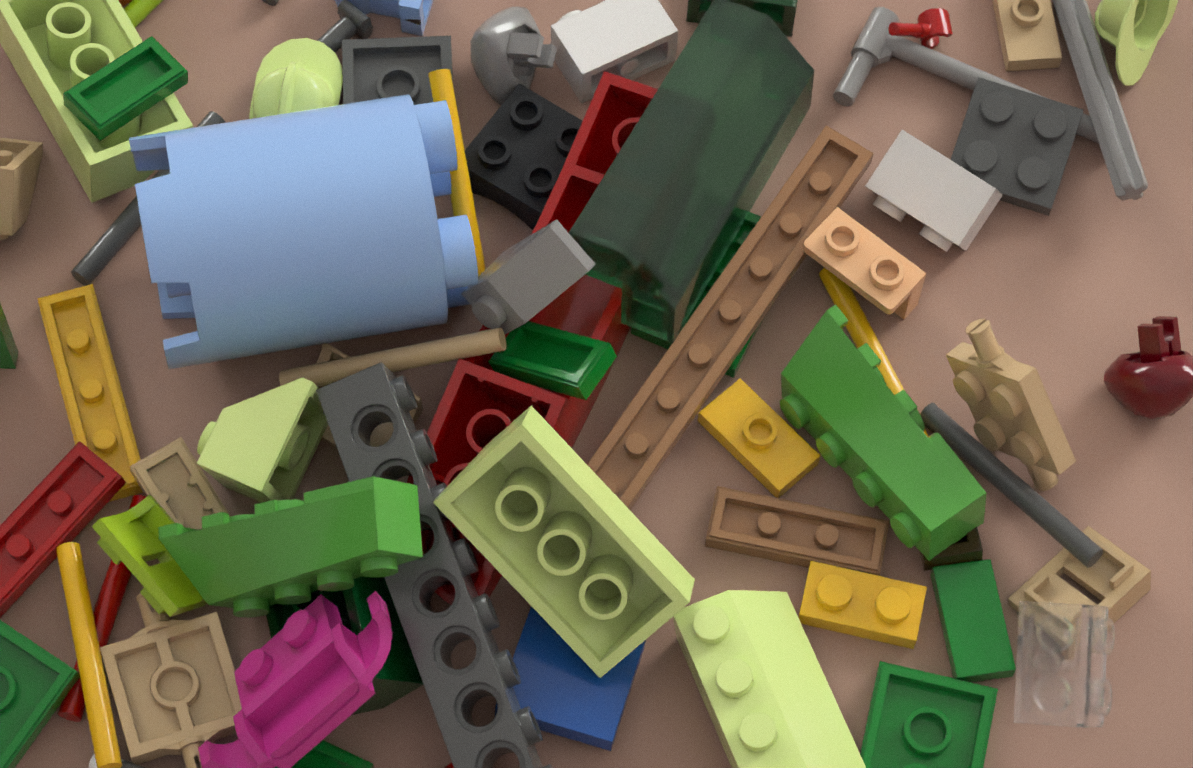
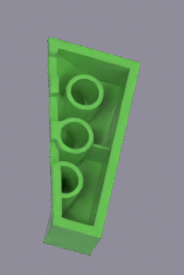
(879, 439)
(299, 545)

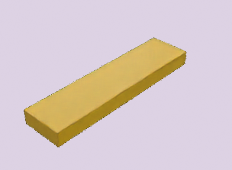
(90, 380)

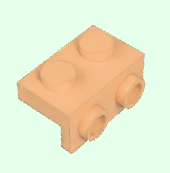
(866, 263)

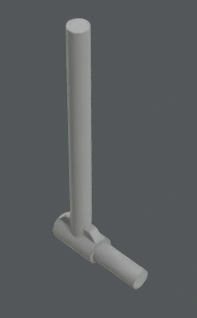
(878, 46)

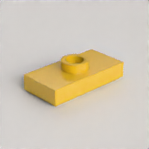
(758, 438)

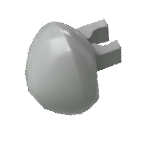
(508, 51)

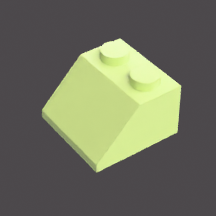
(265, 441)

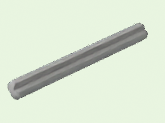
(1101, 99)

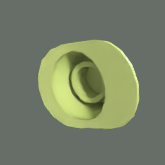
(1134, 32)
(297, 78)

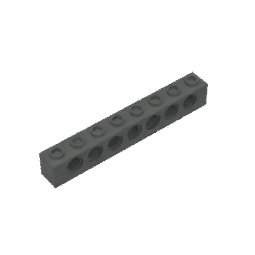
(352, 412)

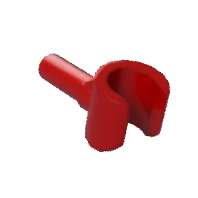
(930, 26)

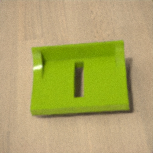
(134, 541)

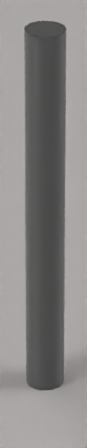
(120, 230)
(1012, 486)

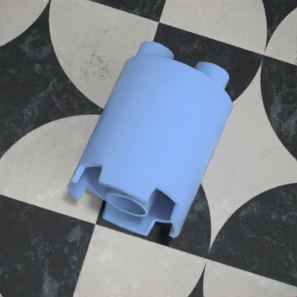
(303, 227)

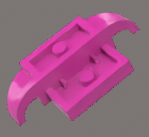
(302, 686)

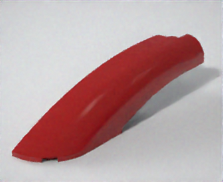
(484, 402)

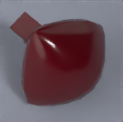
(1156, 378)

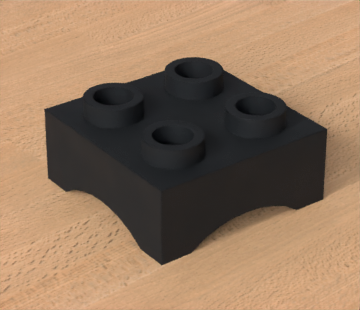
(521, 153)

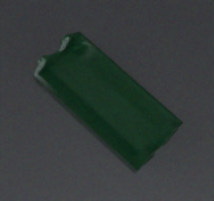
(695, 166)

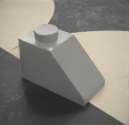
(527, 278)

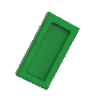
(125, 88)
(554, 359)
(972, 621)

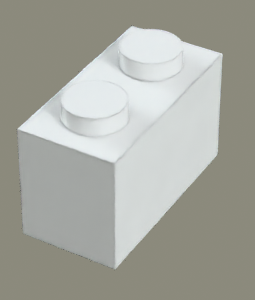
(615, 38)
(933, 191)

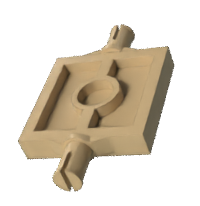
(1009, 406)
(172, 685)

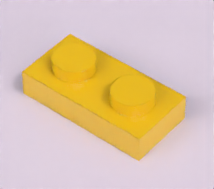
(862, 604)

